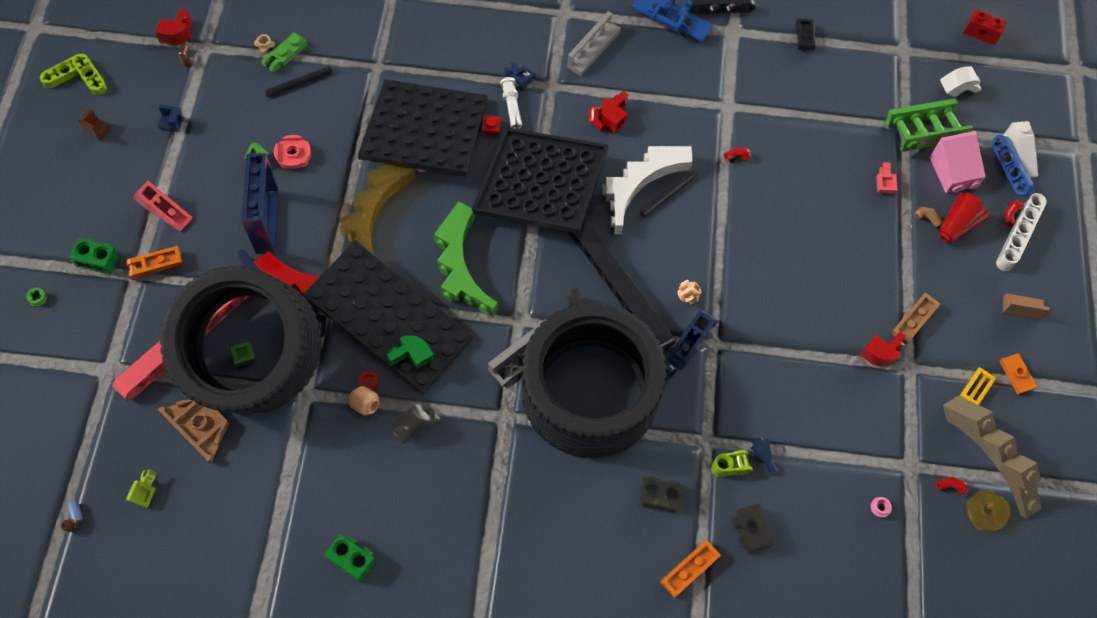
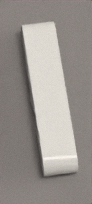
(1021, 232)

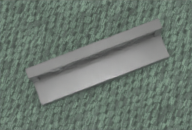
(593, 44)
(508, 356)

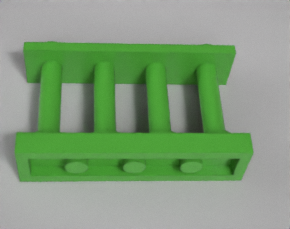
(923, 112)

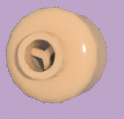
(364, 400)

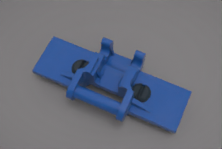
(674, 16)

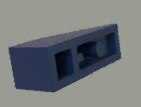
(692, 338)

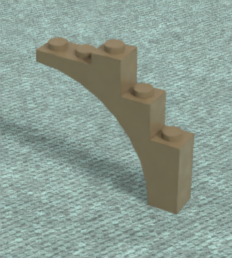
(1001, 448)

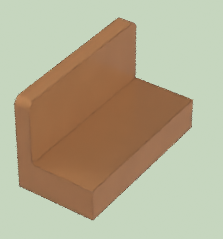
(1024, 306)

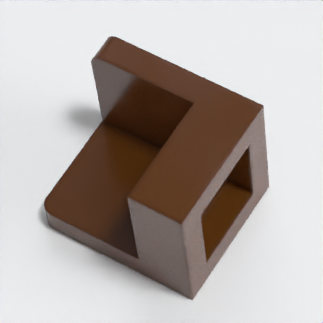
(93, 126)

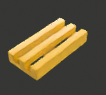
(985, 375)

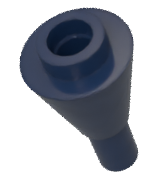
(762, 450)

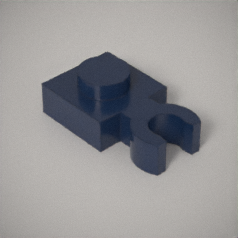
(521, 75)

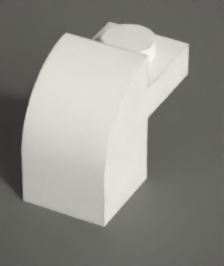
(960, 81)

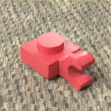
(885, 180)

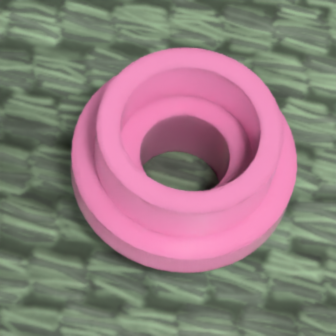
(883, 502)

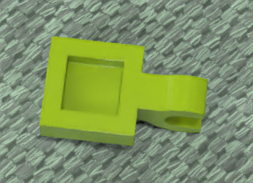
(142, 492)

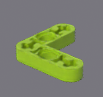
(75, 69)

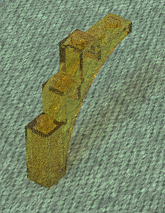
(382, 185)

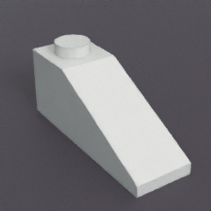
(1024, 143)

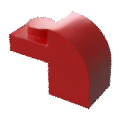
(175, 31)
(612, 112)
(881, 353)

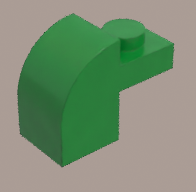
(413, 348)

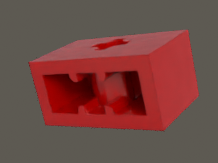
(985, 27)

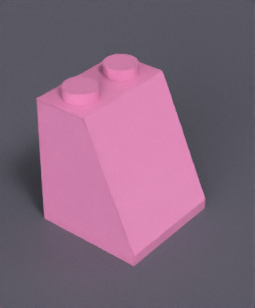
(958, 162)

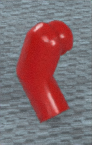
(594, 119)
(744, 152)
(1015, 205)
(949, 482)

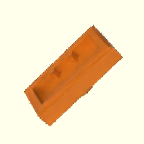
(1018, 374)

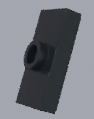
(805, 34)

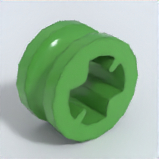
(34, 291)

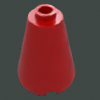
(963, 217)

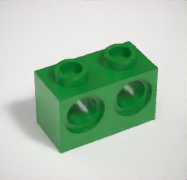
(93, 259)
(347, 561)

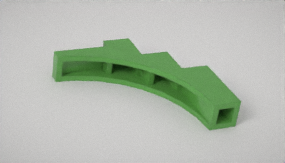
(459, 283)

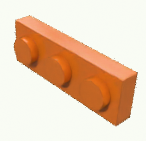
(690, 568)

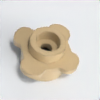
(264, 43)

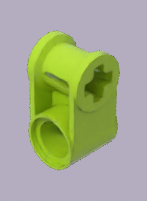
(735, 463)

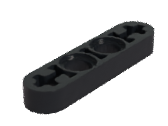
(705, 6)

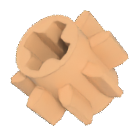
(689, 292)

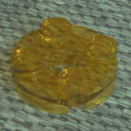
(980, 519)

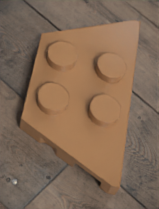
(198, 424)

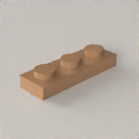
(916, 317)

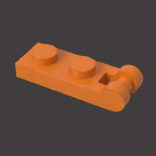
(154, 262)

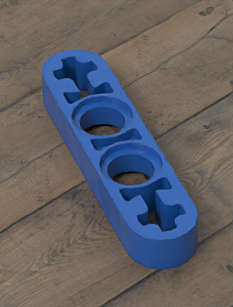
(1010, 166)

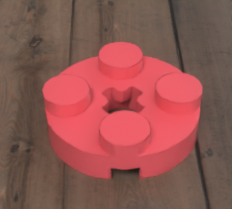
(297, 160)

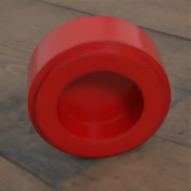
(369, 379)

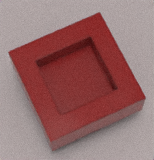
(491, 125)

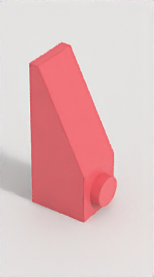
(162, 206)

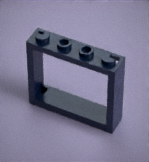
(258, 202)

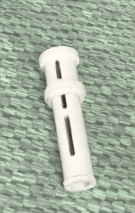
(511, 95)

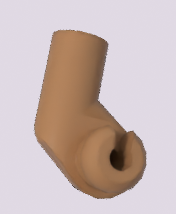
(929, 213)

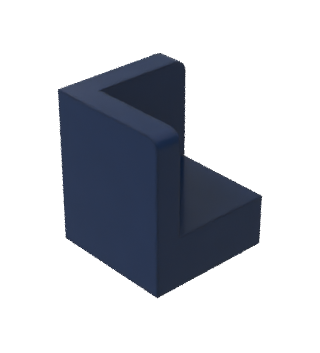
(171, 118)

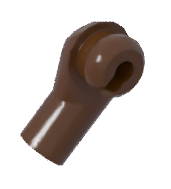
(185, 60)

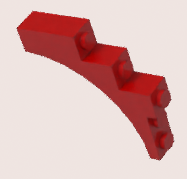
(298, 280)

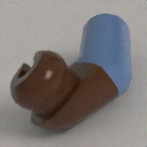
(75, 517)

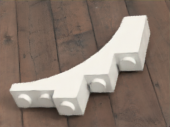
(657, 163)

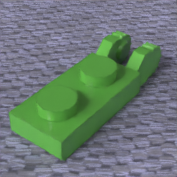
(284, 52)

